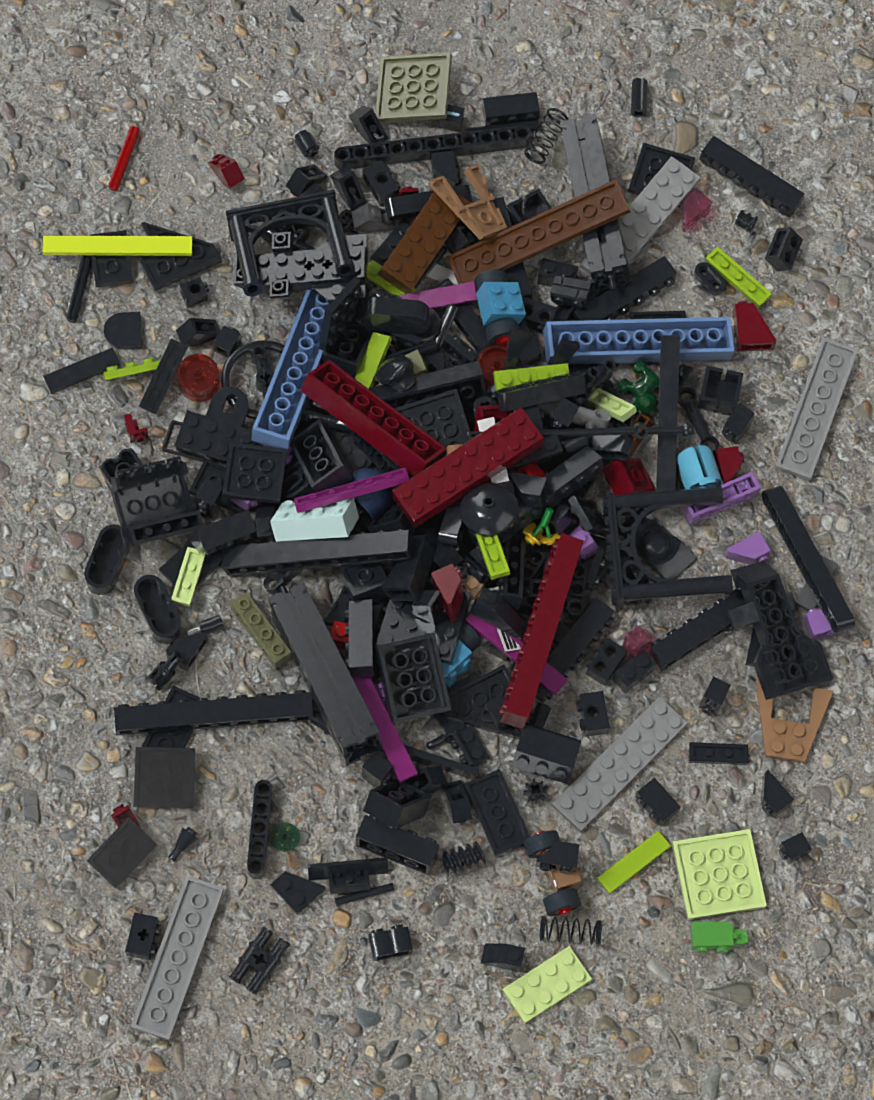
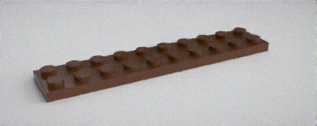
(541, 232)

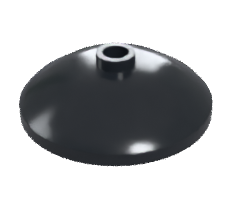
(492, 518)

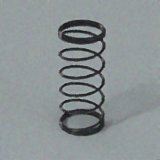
(534, 149)
(598, 928)

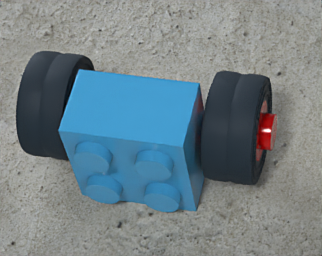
(499, 305)
(461, 662)

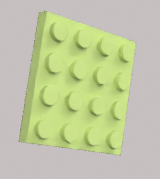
(719, 874)

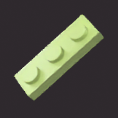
(613, 405)
(188, 577)

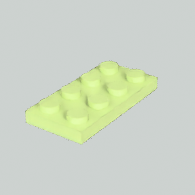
(546, 984)

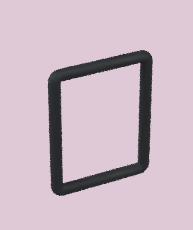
(176, 452)

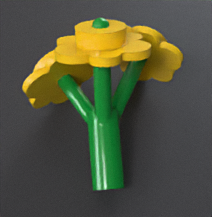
(534, 535)

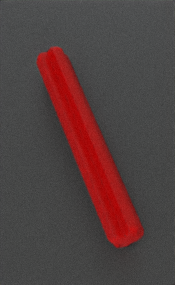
(124, 158)

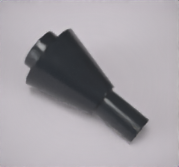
(185, 839)

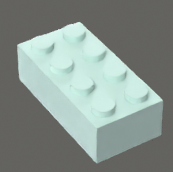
(318, 523)

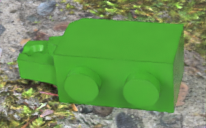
(716, 936)

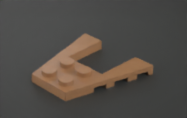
(478, 216)
(790, 739)

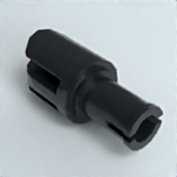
(165, 670)

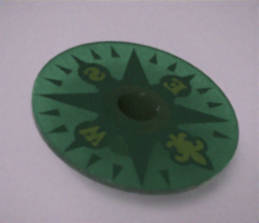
(285, 837)

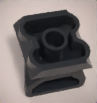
(126, 459)

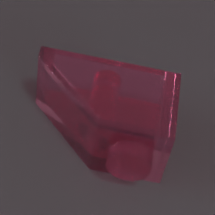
(636, 641)

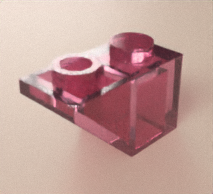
(693, 208)

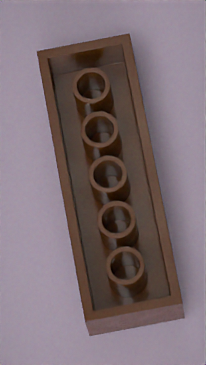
(420, 244)

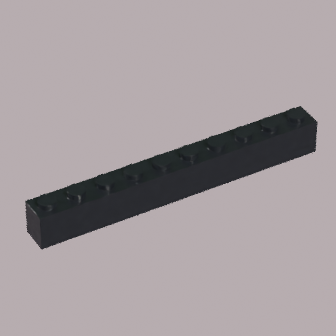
(318, 553)
(213, 713)

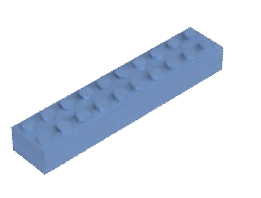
(641, 339)
(300, 356)

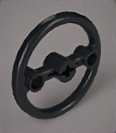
(253, 348)

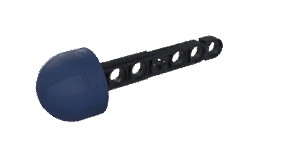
(371, 504)

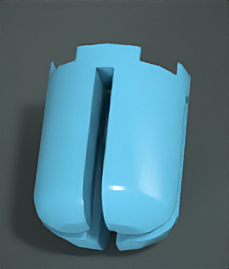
(698, 468)

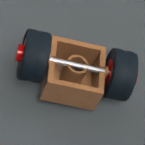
(565, 886)

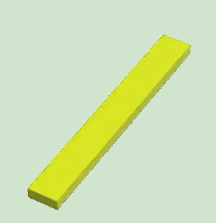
(118, 245)

